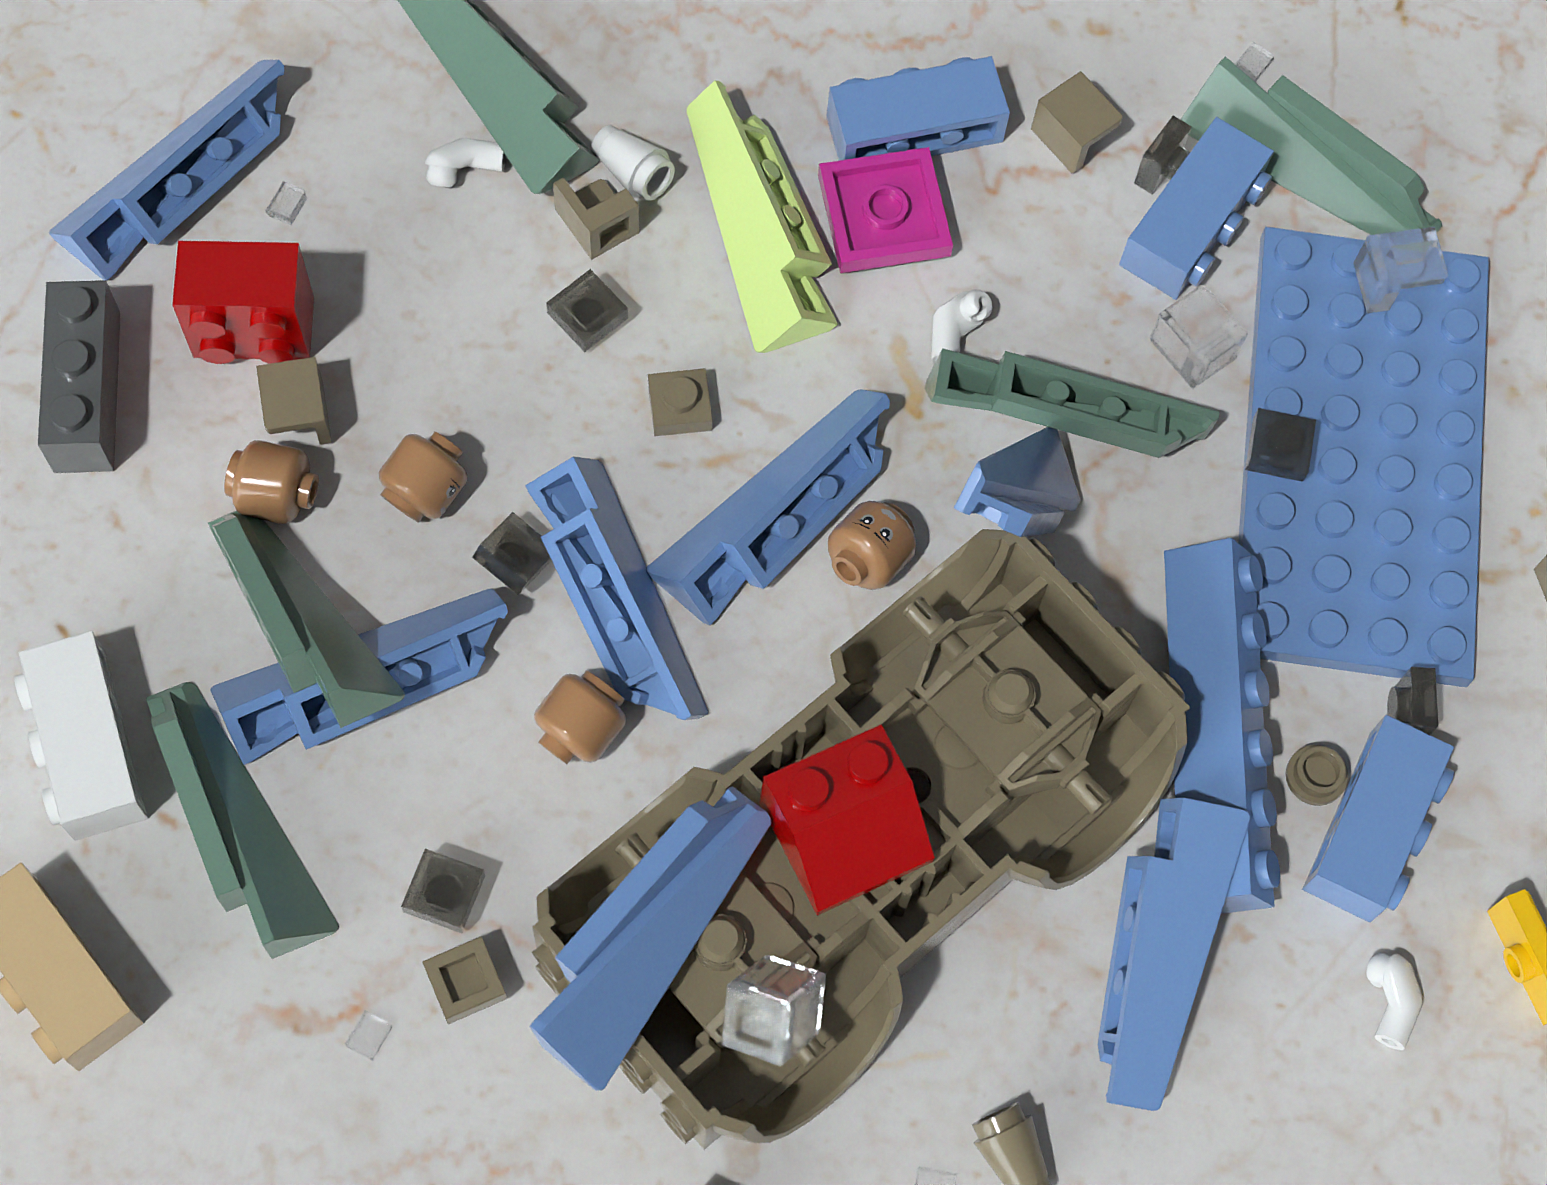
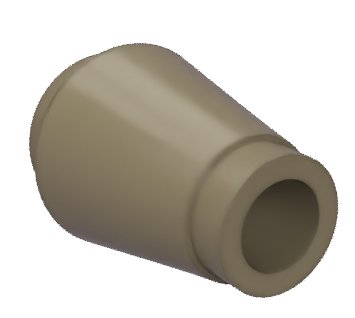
(1011, 1147)

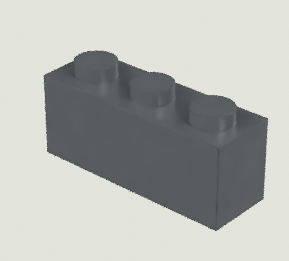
(79, 377)

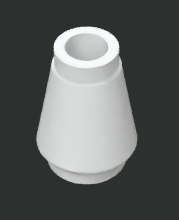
(634, 162)

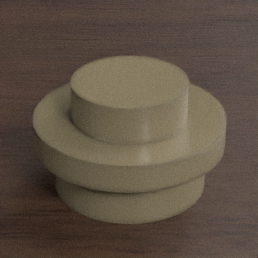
(1316, 775)

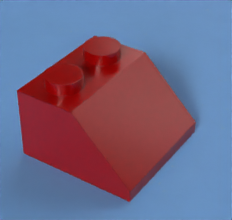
(847, 819)

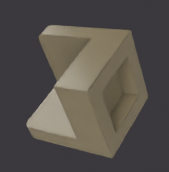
(1074, 119)
(597, 215)
(294, 397)

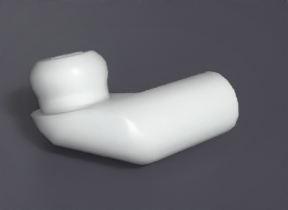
(459, 154)
(957, 319)
(1403, 998)

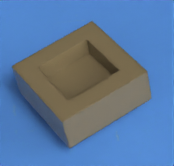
(680, 402)
(464, 980)

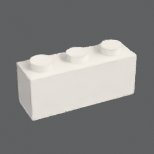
(79, 737)

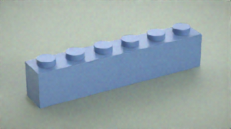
(1217, 664)

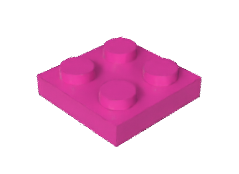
(885, 210)

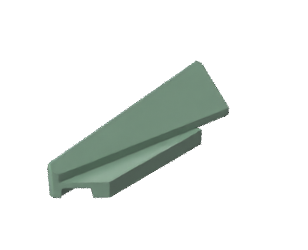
(505, 90)
(1314, 151)
(1069, 401)
(302, 623)
(234, 827)

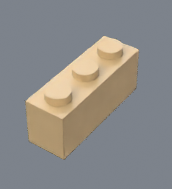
(56, 976)

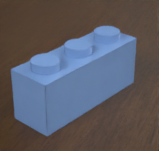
(915, 109)
(1198, 209)
(1381, 820)

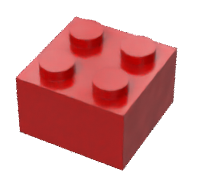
(243, 300)

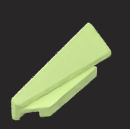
(761, 223)

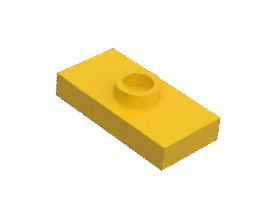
(1525, 945)

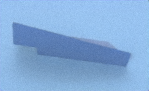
(175, 173)
(1023, 486)
(776, 510)
(612, 589)
(419, 652)
(644, 935)
(1163, 943)

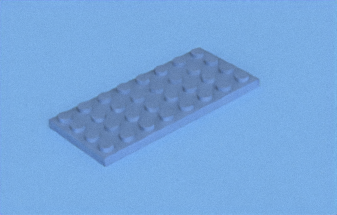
(1381, 539)

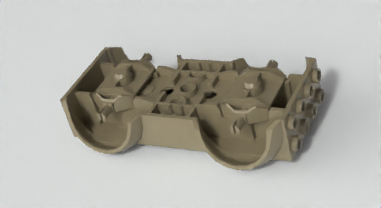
(1039, 766)

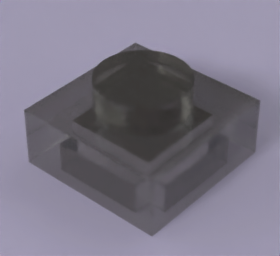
(1163, 155)
(587, 310)
(1280, 444)
(513, 553)
(1415, 700)
(443, 890)

